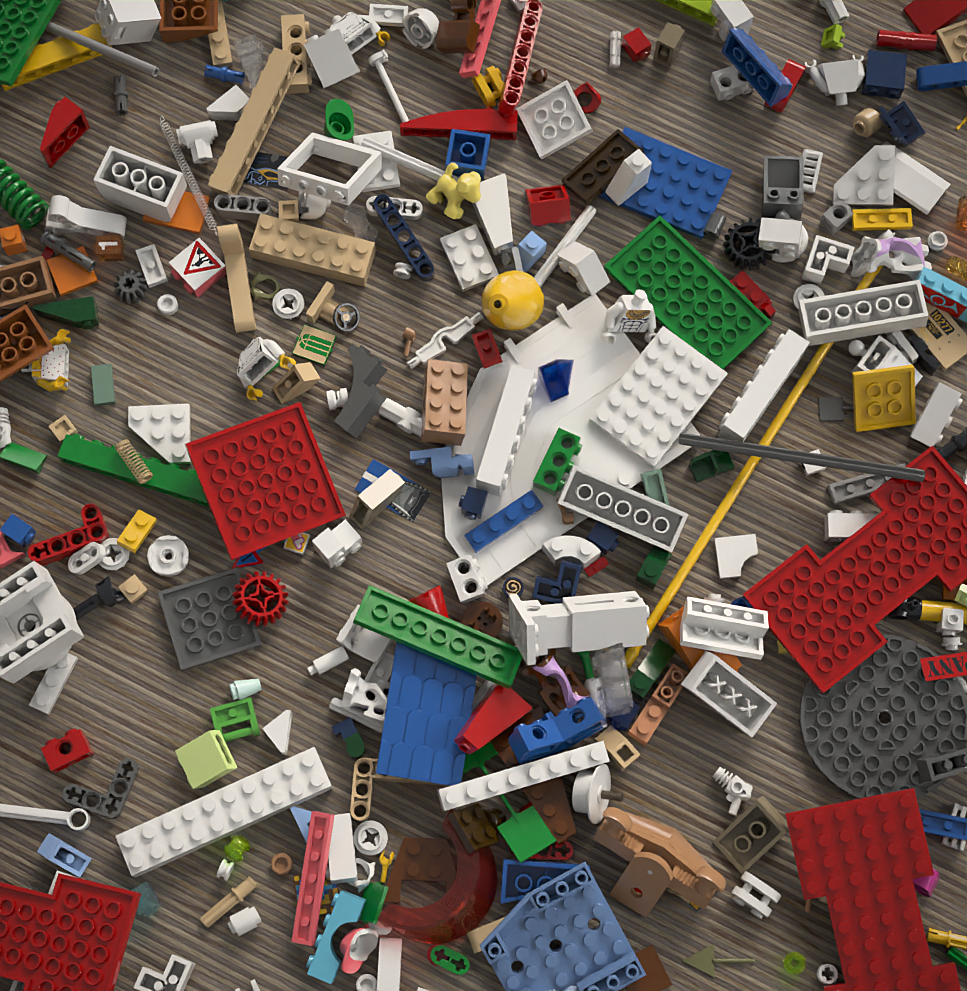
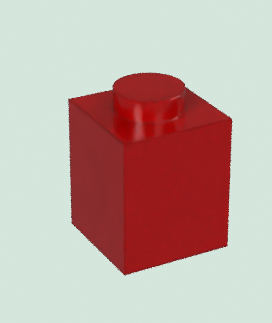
(636, 45)

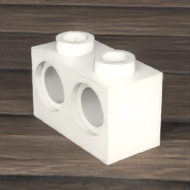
(730, 77)
(462, 581)

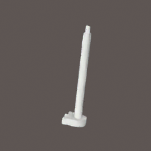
(377, 60)

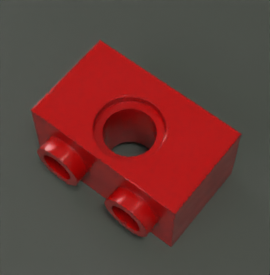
(79, 750)

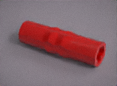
(906, 40)

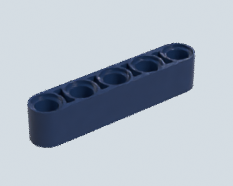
(400, 229)

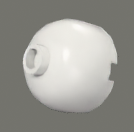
(421, 27)
(312, 206)

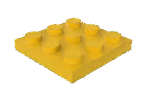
(884, 398)

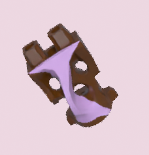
(565, 693)

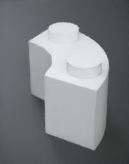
(571, 549)

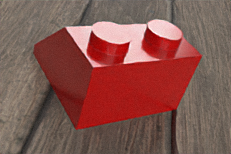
(548, 205)

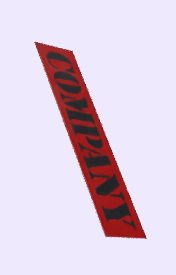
(944, 666)

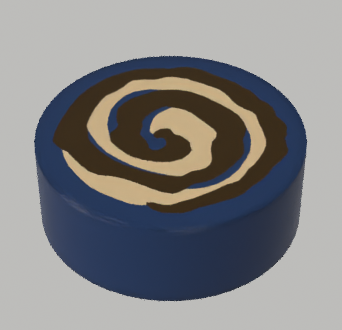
(513, 586)

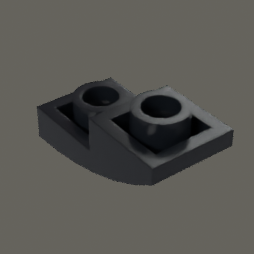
(925, 361)

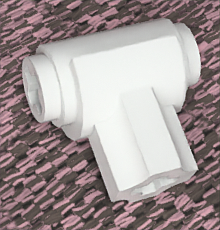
(198, 139)

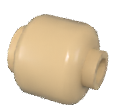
(867, 122)

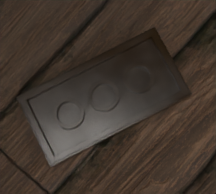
(599, 167)

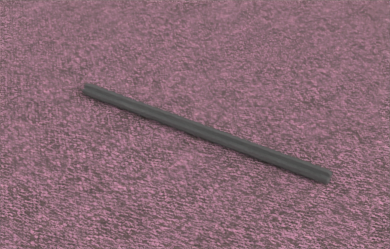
(801, 457)

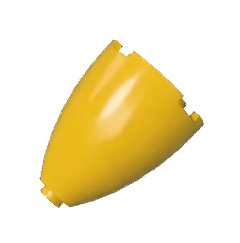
(512, 300)

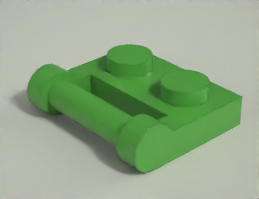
(233, 714)

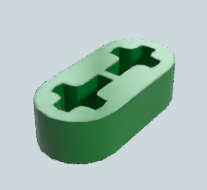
(452, 955)

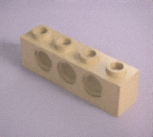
(292, 26)

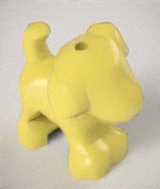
(466, 187)

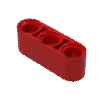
(794, 72)

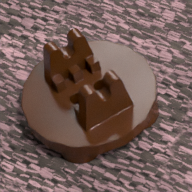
(488, 613)

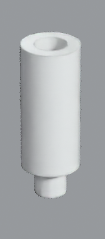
(328, 661)

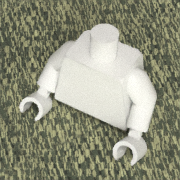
(838, 77)

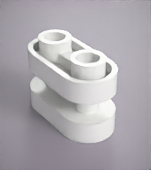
(742, 895)

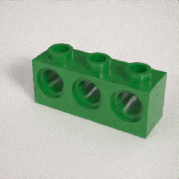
(557, 451)

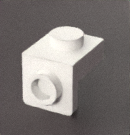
(951, 622)

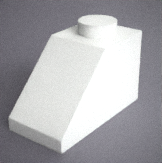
(229, 105)

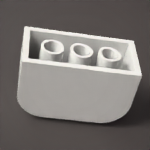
(140, 184)

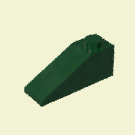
(74, 312)
(650, 669)

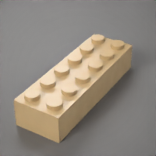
(312, 250)

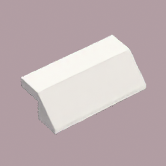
(916, 182)
(723, 628)

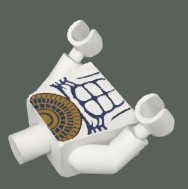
(630, 314)

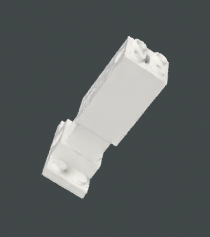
(578, 623)

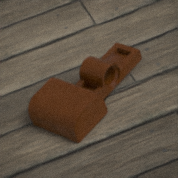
(462, 32)

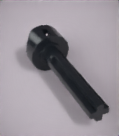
(105, 594)

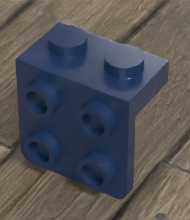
(903, 123)

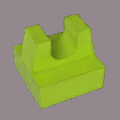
(832, 36)

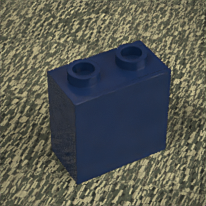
(884, 74)

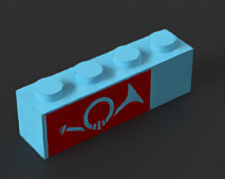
(943, 293)

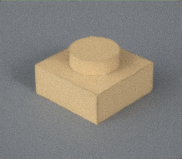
(289, 210)
(62, 427)
(133, 589)

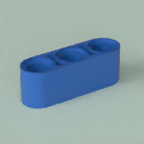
(941, 76)

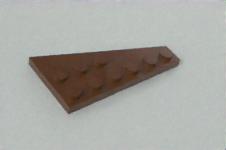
(547, 796)

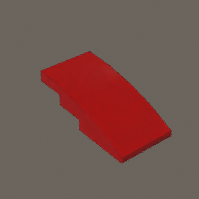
(934, 14)

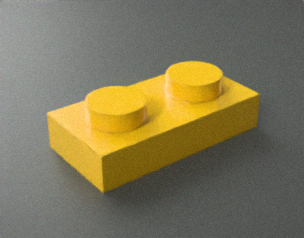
(136, 531)

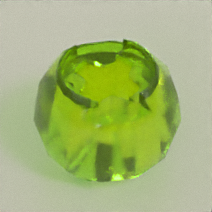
(236, 848)

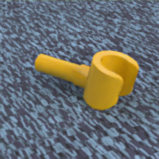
(385, 863)

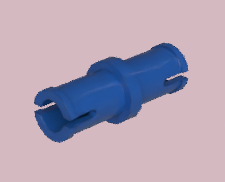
(224, 74)

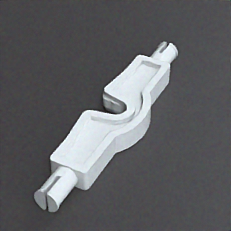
(453, 334)

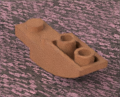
(658, 705)

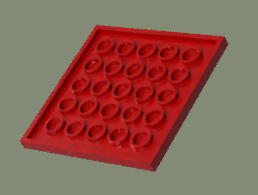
(265, 480)

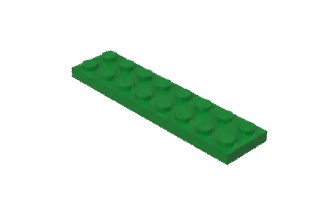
(438, 637)

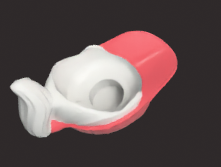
(359, 944)

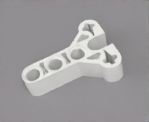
(69, 217)

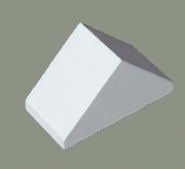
(279, 731)

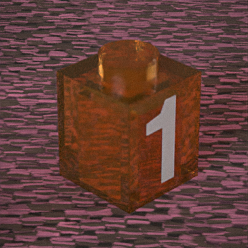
(109, 248)

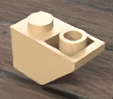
(618, 748)

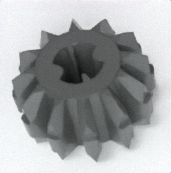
(123, 291)

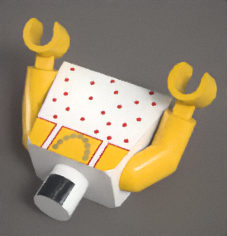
(53, 368)

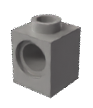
(832, 223)

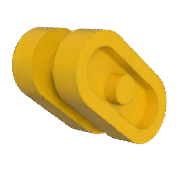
(480, 82)

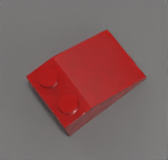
(63, 130)

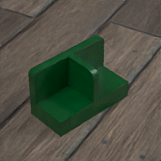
(710, 465)

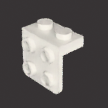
(363, 641)

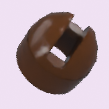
(539, 76)

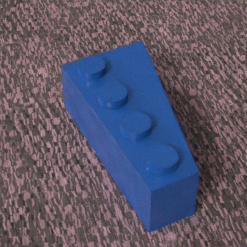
(526, 876)

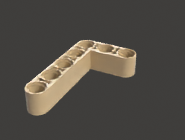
(237, 277)
(367, 779)

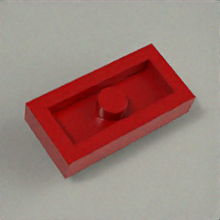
(487, 348)

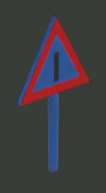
(248, 560)

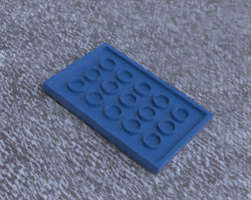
(678, 188)

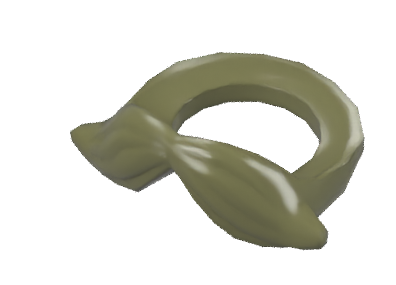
(259, 294)

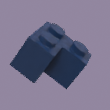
(565, 586)

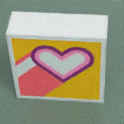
(297, 543)

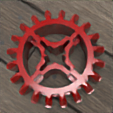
(276, 594)

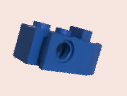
(556, 733)

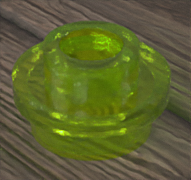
(801, 962)

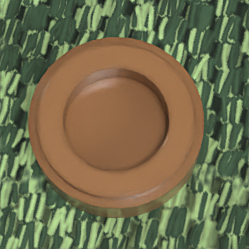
(281, 864)

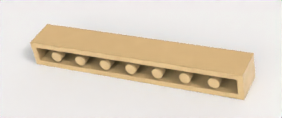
(254, 122)

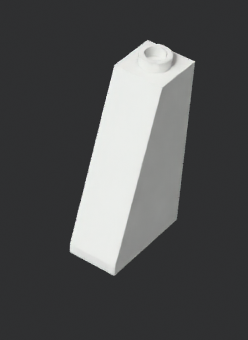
(495, 213)

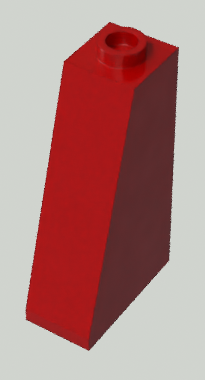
(492, 716)

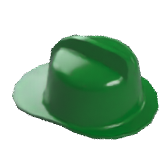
(339, 120)

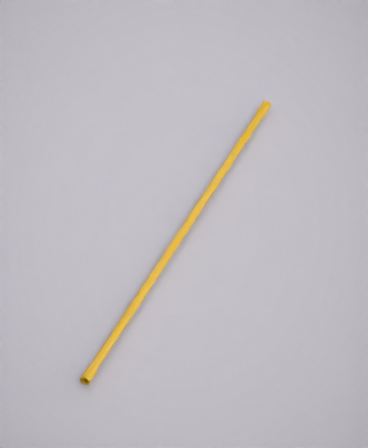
(633, 652)

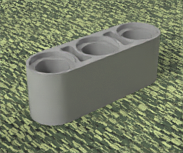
(236, 201)

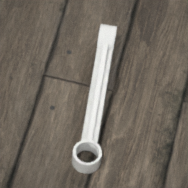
(43, 815)

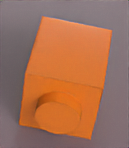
(13, 240)

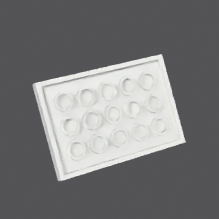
(658, 396)

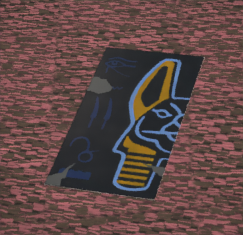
(264, 170)

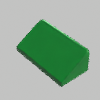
(23, 457)

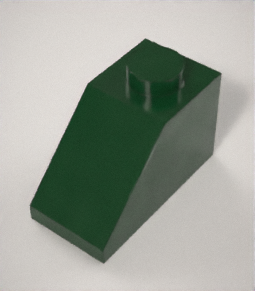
(653, 567)

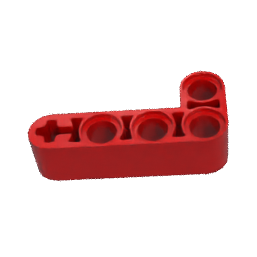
(68, 538)

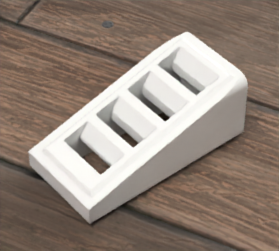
(812, 159)

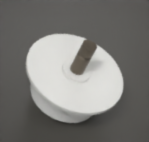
(593, 792)

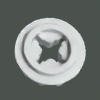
(806, 291)
(289, 295)
(120, 560)
(374, 828)

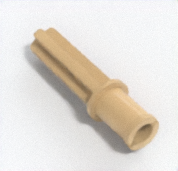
(229, 901)

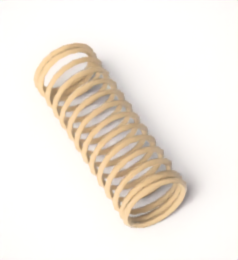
(140, 479)

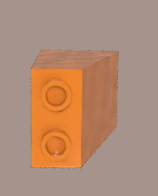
(671, 629)

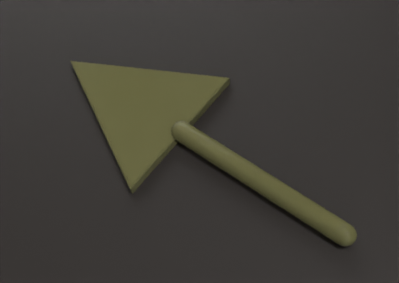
(705, 960)

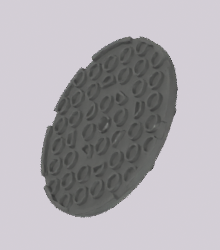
(874, 757)

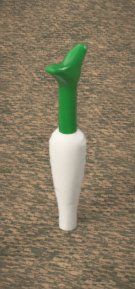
(590, 679)

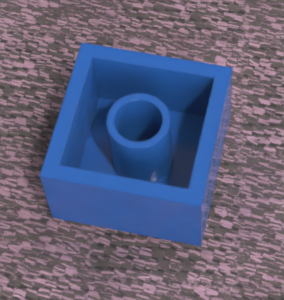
(468, 151)

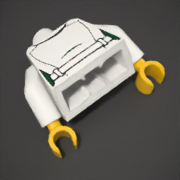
(358, 30)
(257, 361)

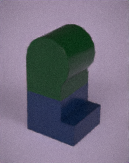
(355, 745)

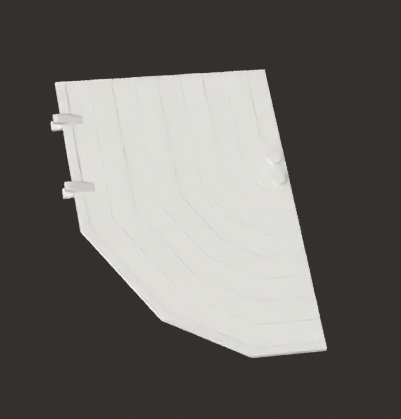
(594, 375)

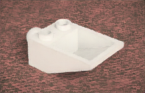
(885, 356)

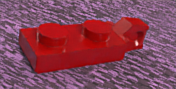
(753, 293)

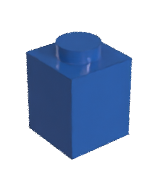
(18, 531)

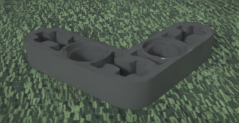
(105, 800)

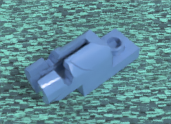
(443, 462)

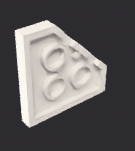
(869, 179)
(163, 429)

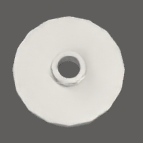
(168, 545)

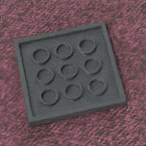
(205, 620)

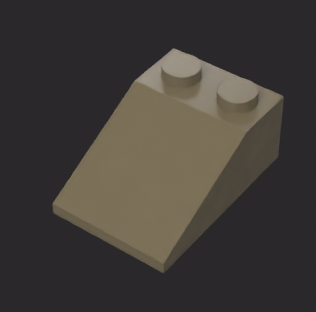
(752, 834)

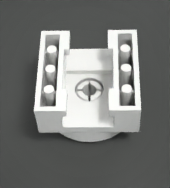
(27, 601)

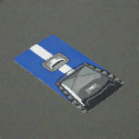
(410, 498)

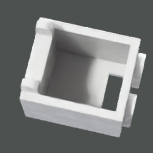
(127, 20)

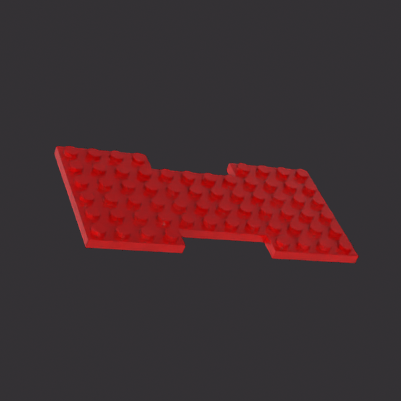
(830, 605)
(865, 865)
(65, 937)

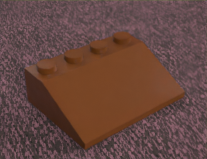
(187, 19)
(21, 341)

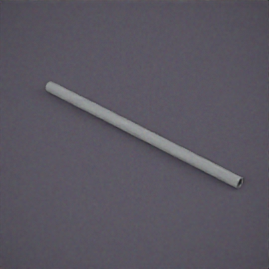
(103, 49)

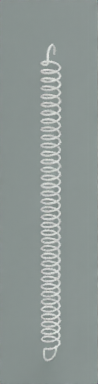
(184, 167)

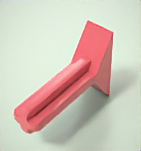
(6, 555)

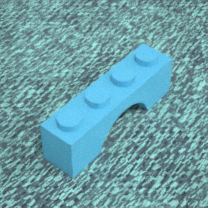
(325, 962)

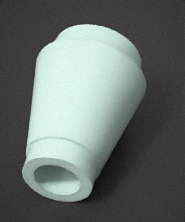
(244, 688)

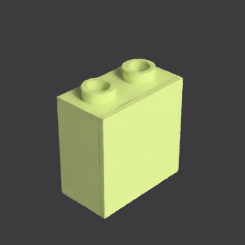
(206, 759)

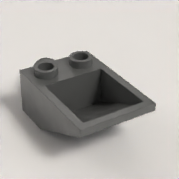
(782, 187)

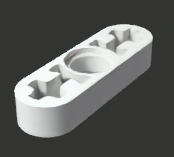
(409, 205)

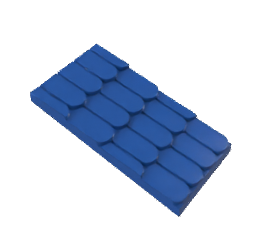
(422, 718)

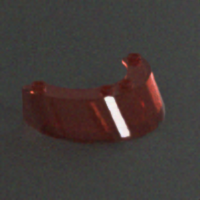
(461, 906)

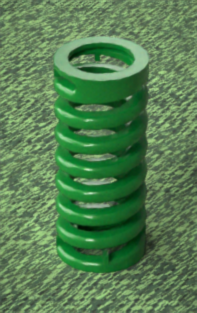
(13, 200)

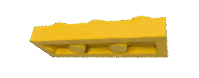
(881, 219)

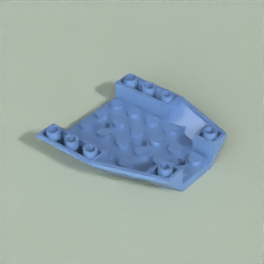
(587, 956)

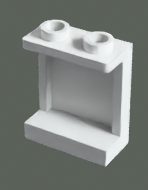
(331, 57)

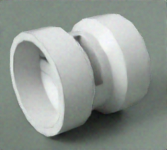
(341, 395)

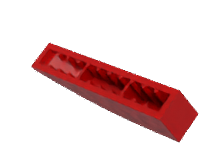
(473, 120)

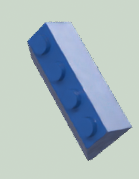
(756, 67)

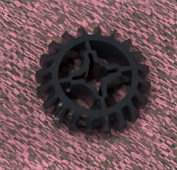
(742, 257)

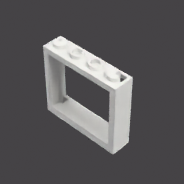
(335, 149)

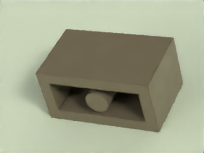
(669, 44)

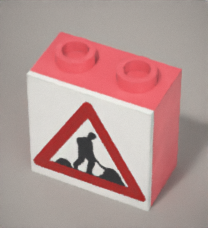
(197, 268)

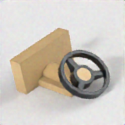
(330, 310)

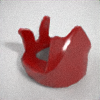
(596, 98)

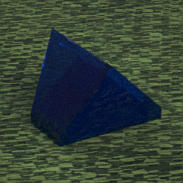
(556, 378)

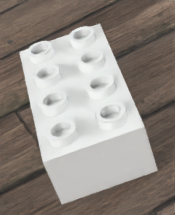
(729, 693)

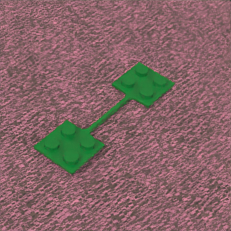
(524, 831)

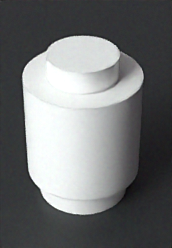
(244, 921)

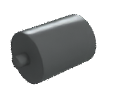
(714, 225)

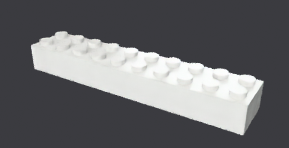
(223, 812)

